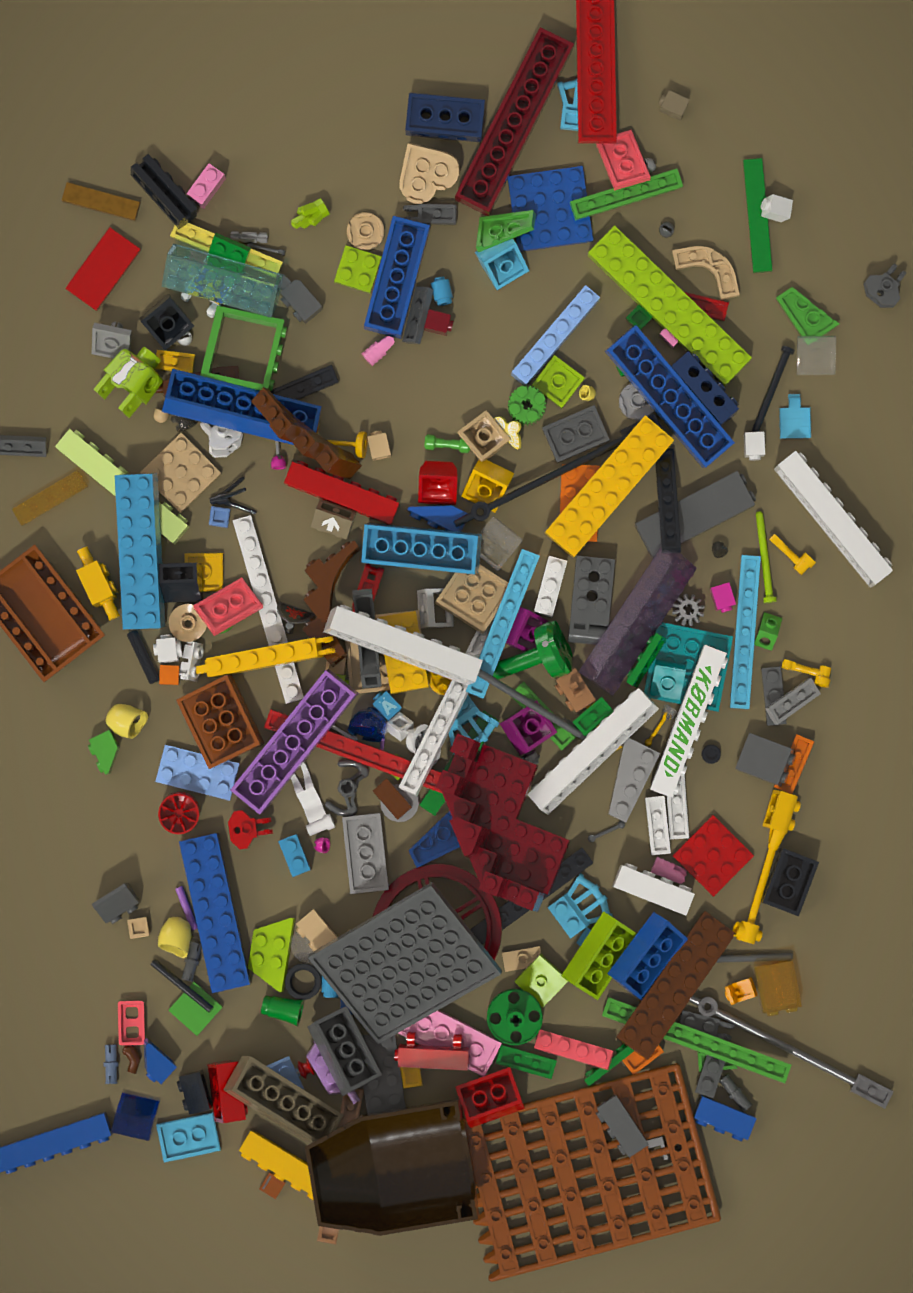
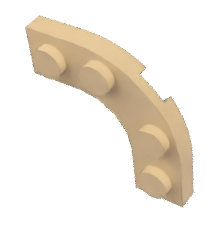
(713, 261)

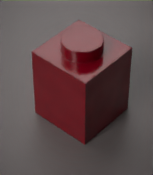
(438, 322)

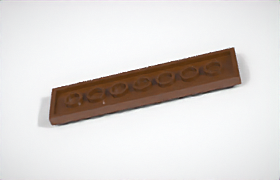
(675, 986)

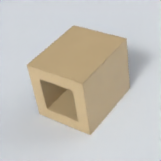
(379, 445)

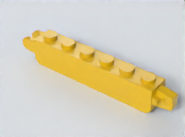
(265, 657)

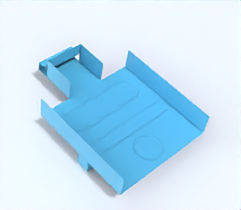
(794, 421)

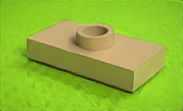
(520, 958)

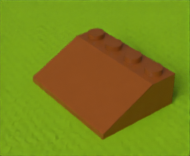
(220, 721)

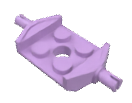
(321, 1069)

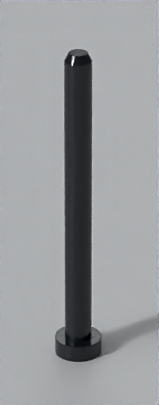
(787, 351)

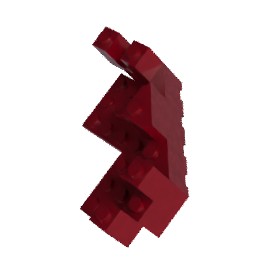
(485, 810)

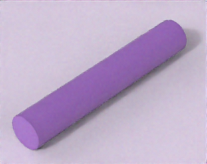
(186, 908)

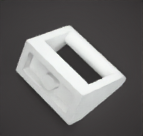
(426, 610)

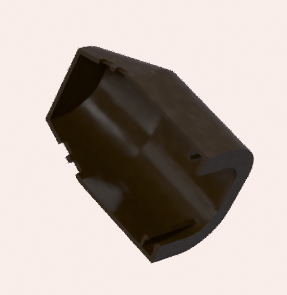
(395, 1171)

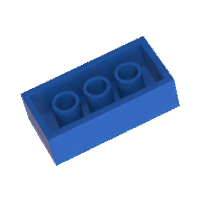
(647, 955)

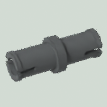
(191, 961)
(735, 1092)

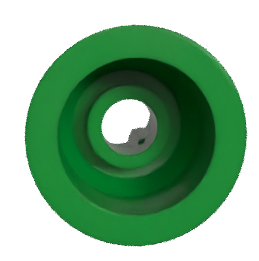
(283, 1009)

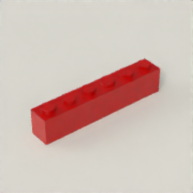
(342, 493)

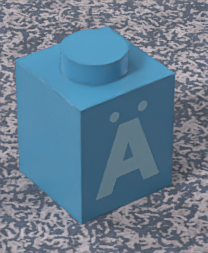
(386, 705)

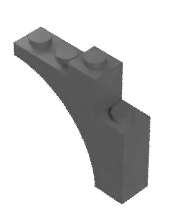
(369, 659)

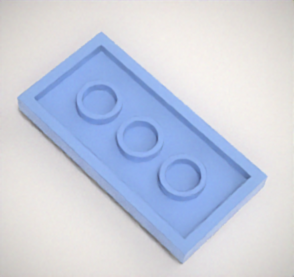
(190, 772)

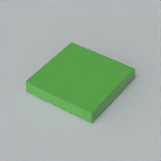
(191, 1013)

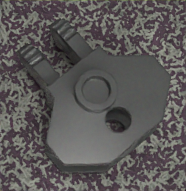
(885, 286)

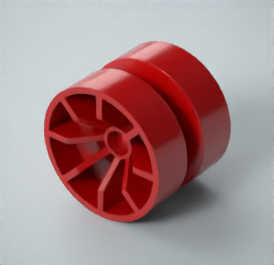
(179, 813)

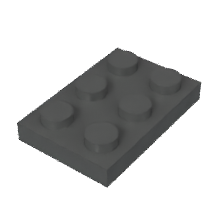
(575, 434)

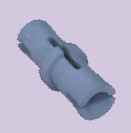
(111, 1064)

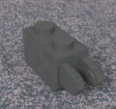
(300, 300)

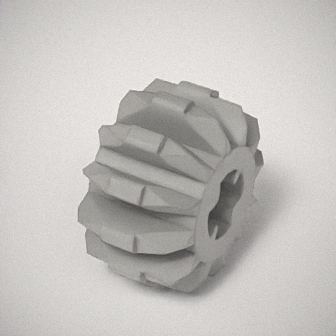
(694, 607)

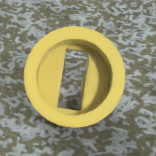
(587, 393)

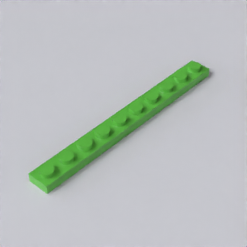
(709, 1045)

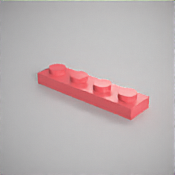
(574, 1049)

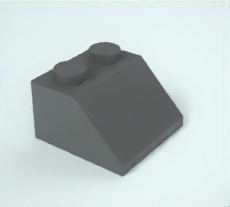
(116, 903)

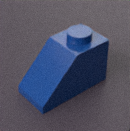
(157, 1063)

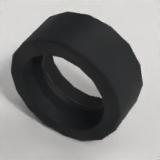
(298, 995)

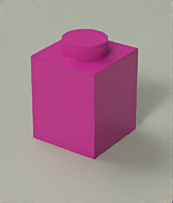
(723, 597)

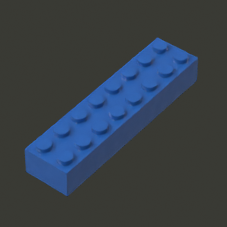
(669, 396)
(228, 405)
(215, 912)

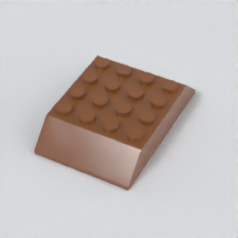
(44, 614)

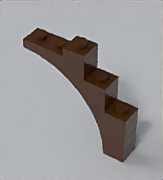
(309, 443)
(320, 600)

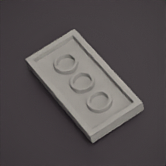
(365, 853)

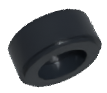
(711, 754)

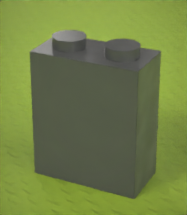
(765, 760)

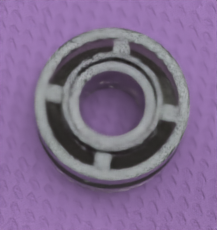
(183, 423)

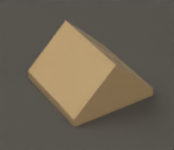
(484, 436)

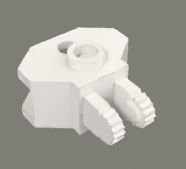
(221, 440)

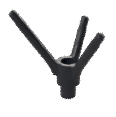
(225, 497)

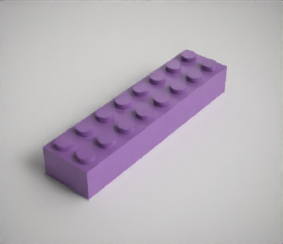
(294, 741)

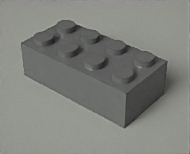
(344, 1051)

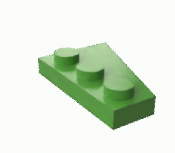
(503, 227)
(804, 315)

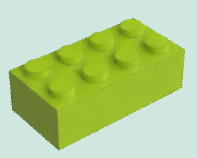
(598, 955)

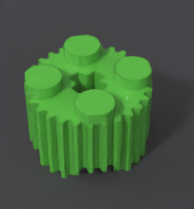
(522, 395)

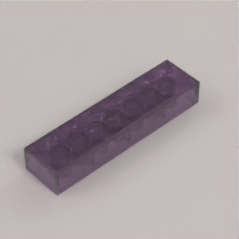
(637, 620)

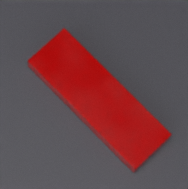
(713, 308)

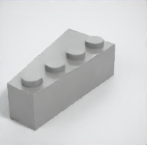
(632, 773)

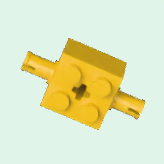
(97, 584)

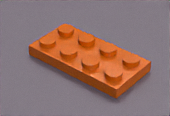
(572, 483)

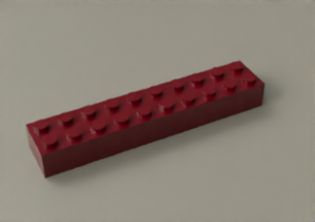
(514, 121)

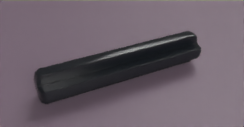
(143, 657)

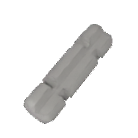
(246, 237)

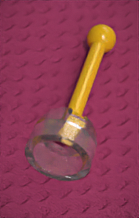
(667, 713)

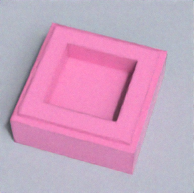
(668, 338)

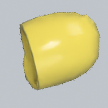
(121, 719)
(174, 935)

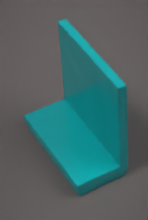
(668, 679)

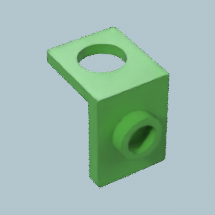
(769, 629)

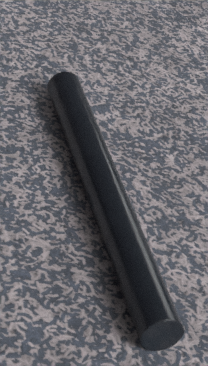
(182, 986)

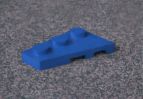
(435, 842)

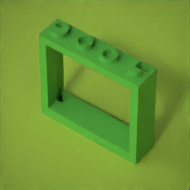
(276, 350)

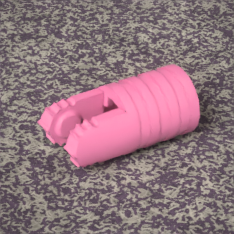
(378, 350)
(669, 870)

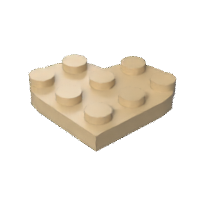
(426, 172)

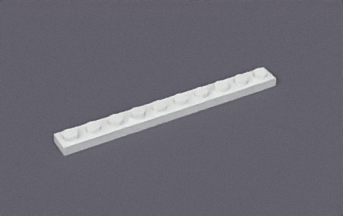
(263, 590)
(439, 727)

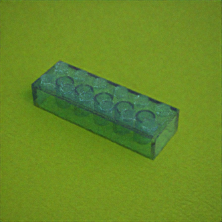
(222, 280)

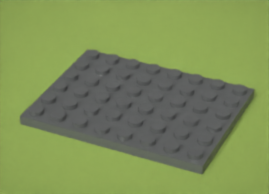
(405, 963)

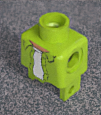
(134, 375)

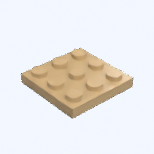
(182, 472)
(473, 597)

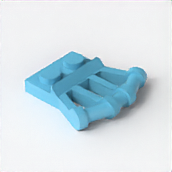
(569, 117)
(466, 714)
(569, 914)

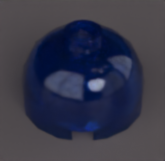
(368, 724)

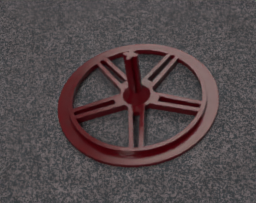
(486, 900)

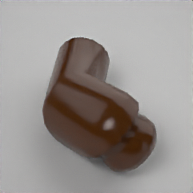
(134, 1058)

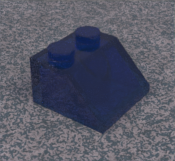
(135, 1116)

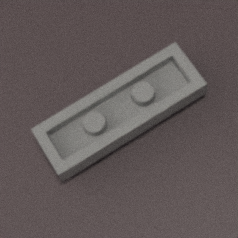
(793, 701)

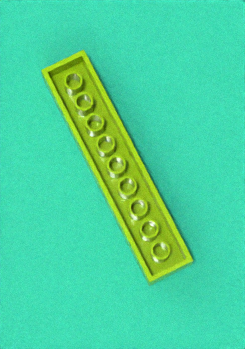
(669, 305)

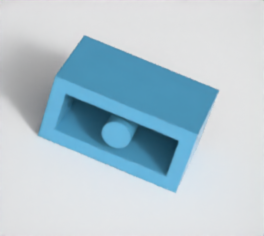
(294, 855)

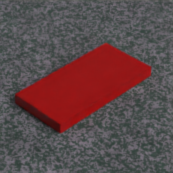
(103, 269)

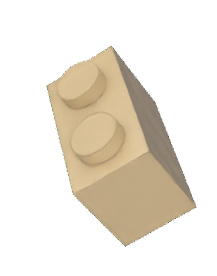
(315, 930)

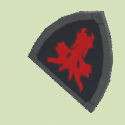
(293, 615)

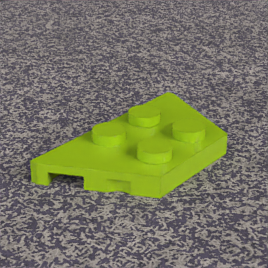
(271, 952)

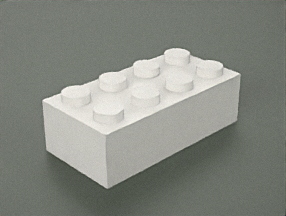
(652, 889)

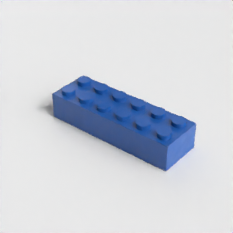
(397, 277)

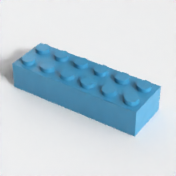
(421, 548)

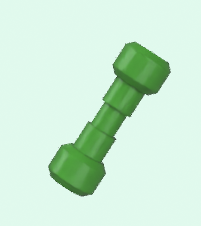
(432, 442)

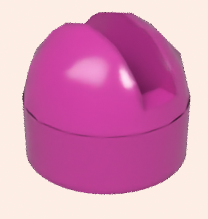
(322, 845)

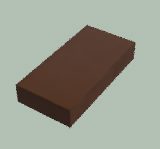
(392, 799)

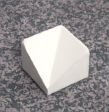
(399, 725)

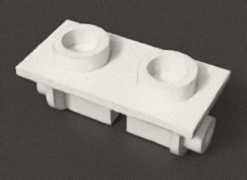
(193, 652)

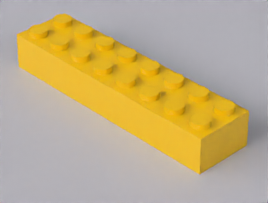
(609, 486)

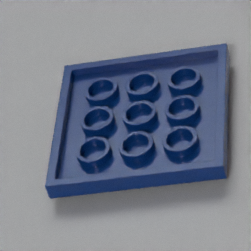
(550, 198)

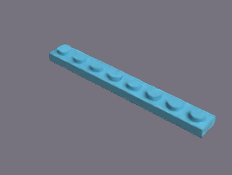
(504, 619)
(745, 632)

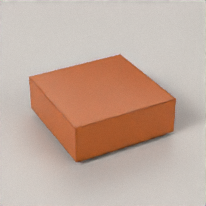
(169, 675)

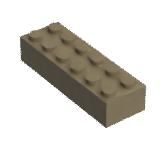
(281, 1100)

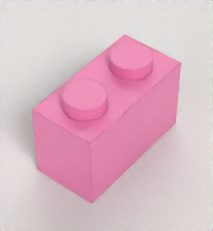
(206, 186)

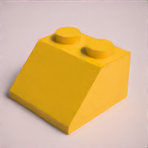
(487, 483)

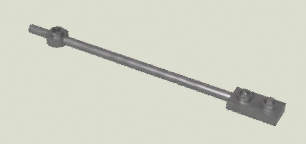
(860, 1085)

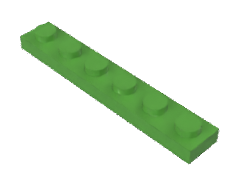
(612, 199)

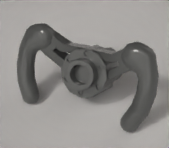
(348, 788)

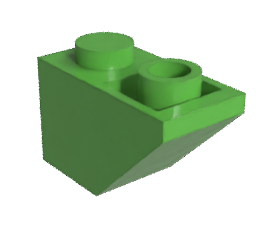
(105, 749)

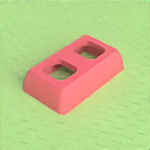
(124, 1022)

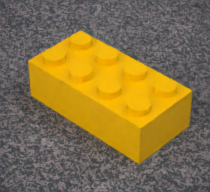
(401, 675)

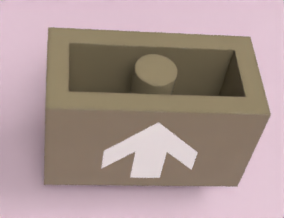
(333, 519)

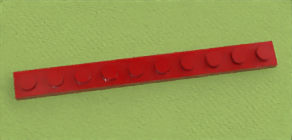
(359, 752)

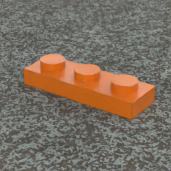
(802, 748)

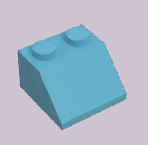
(502, 263)

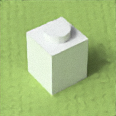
(776, 208)
(754, 445)

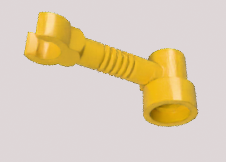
(802, 563)
(821, 675)

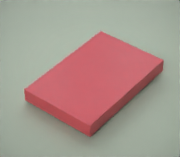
(624, 161)
(228, 606)

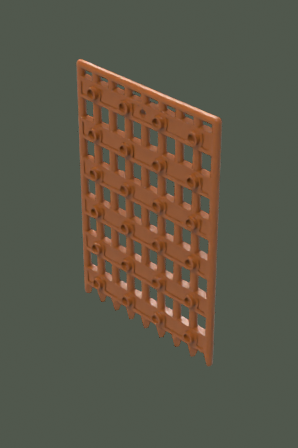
(603, 1168)

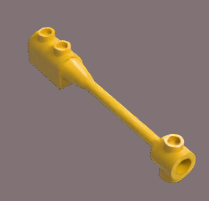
(779, 821)

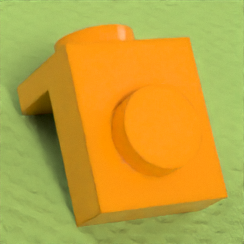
(740, 991)

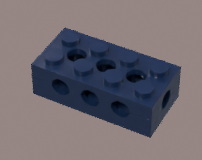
(444, 105)
(690, 363)

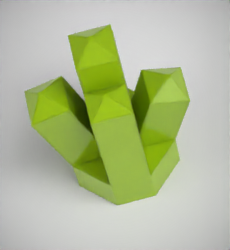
(310, 214)

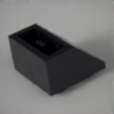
(181, 582)

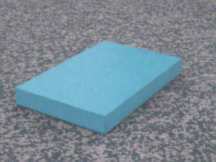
(188, 1137)

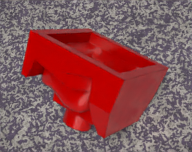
(437, 483)

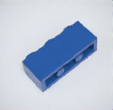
(724, 1118)

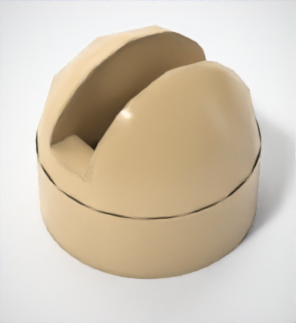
(160, 416)

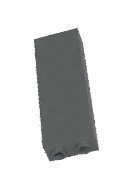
(701, 511)

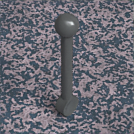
(281, 252)
(621, 825)

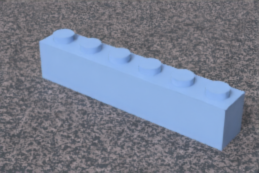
(555, 336)

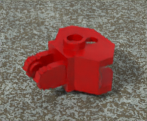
(247, 827)

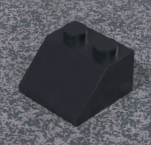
(166, 322)
(195, 1092)

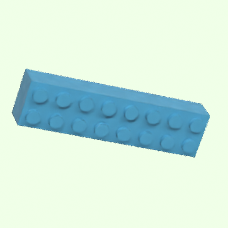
(139, 550)

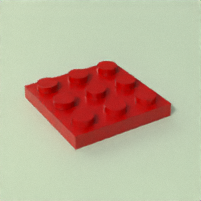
(713, 855)

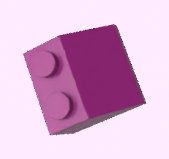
(523, 629)
(527, 729)

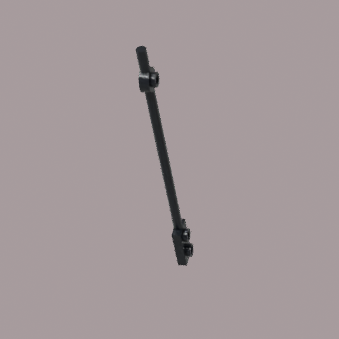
(546, 478)

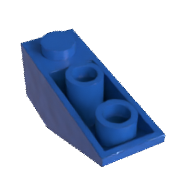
(438, 516)

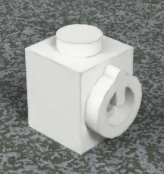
(168, 649)

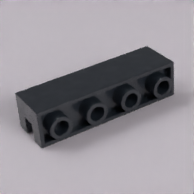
(164, 191)

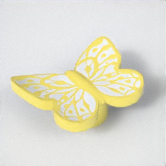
(512, 430)

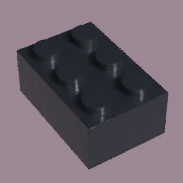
(789, 882)

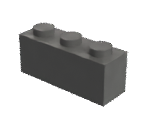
(621, 1126)

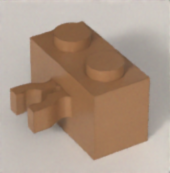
(575, 691)

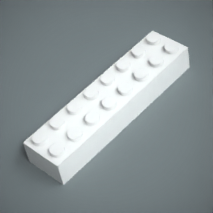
(833, 519)
(403, 645)

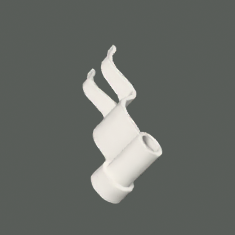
(312, 804)

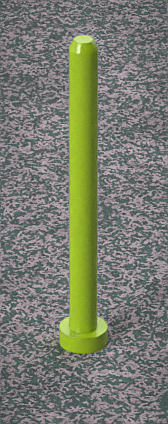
(764, 559)

